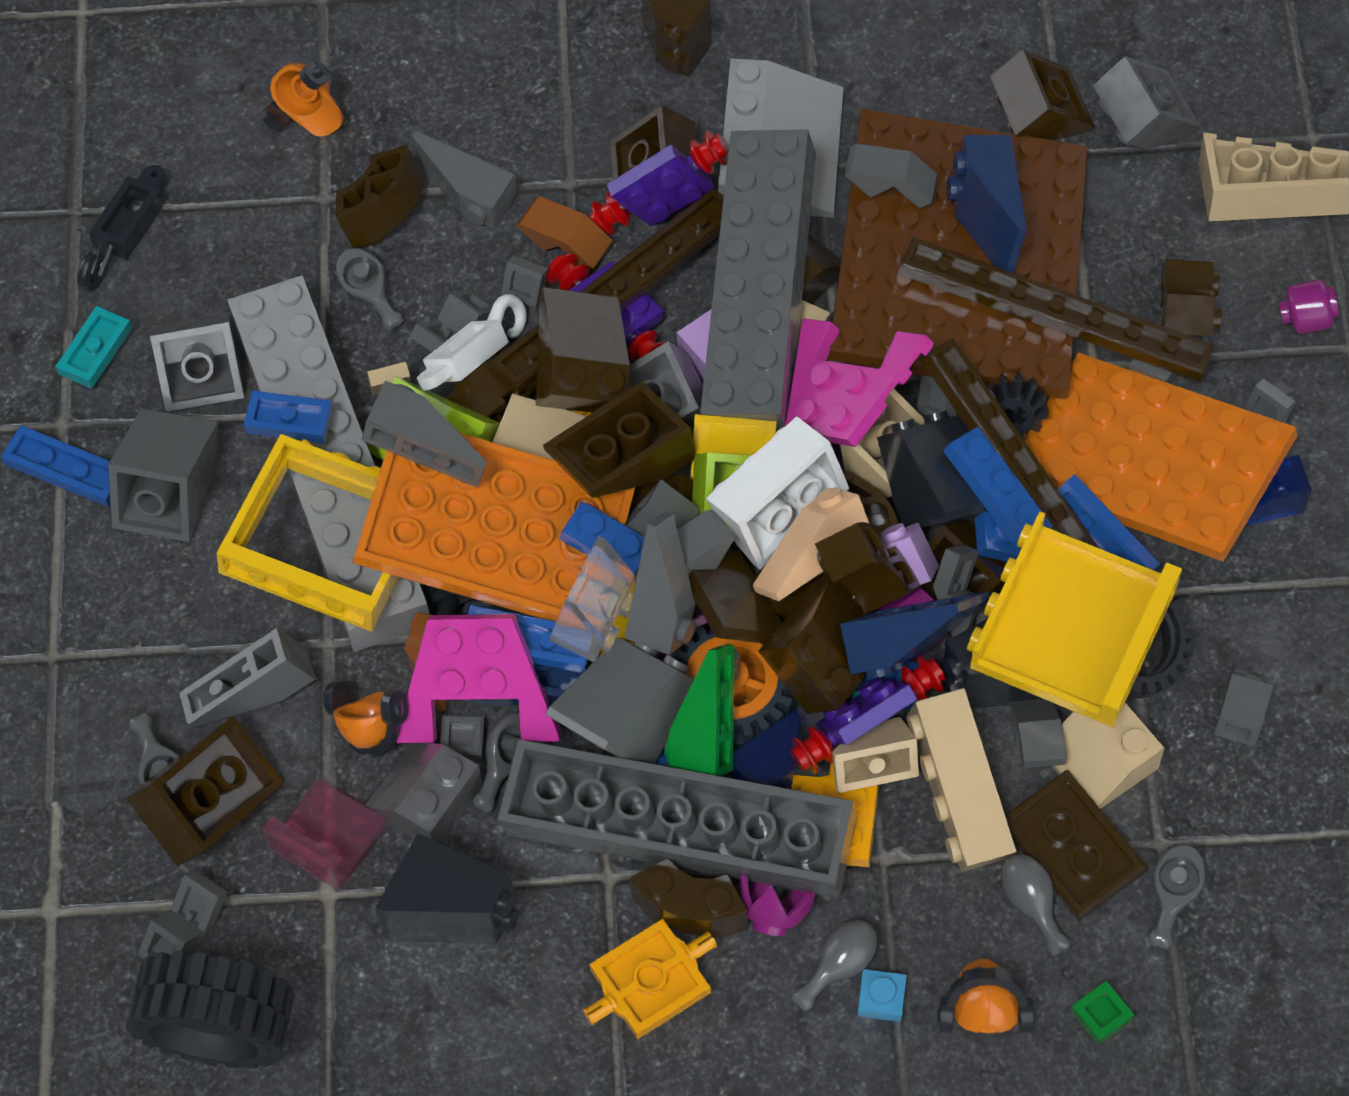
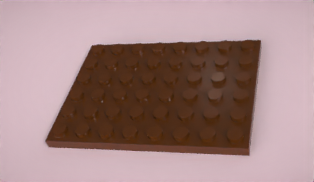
(878, 301)

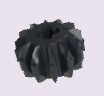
(1021, 402)

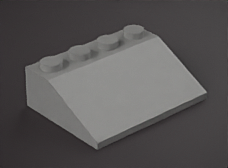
(780, 98)

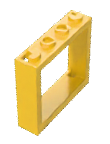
(284, 579)

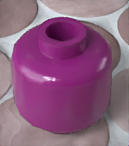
(1309, 306)

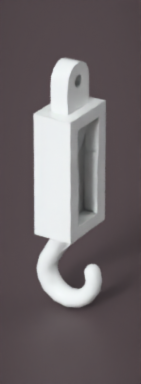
(472, 345)

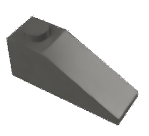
(471, 184)
(419, 432)
(662, 592)
(249, 680)

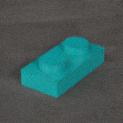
(94, 347)

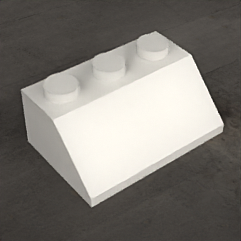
(774, 486)

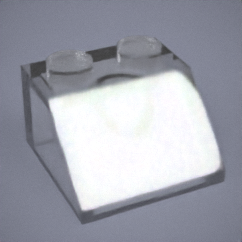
(594, 603)

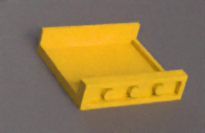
(1072, 622)

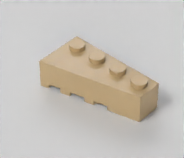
(1270, 181)
(960, 780)

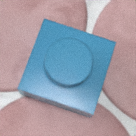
(882, 995)

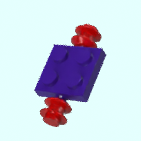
(661, 184)
(636, 318)
(873, 705)

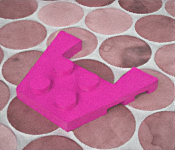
(846, 398)
(475, 661)

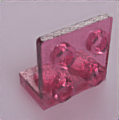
(325, 834)

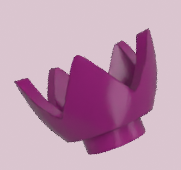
(770, 913)

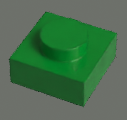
(1102, 1013)

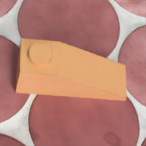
(796, 555)

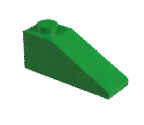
(704, 725)

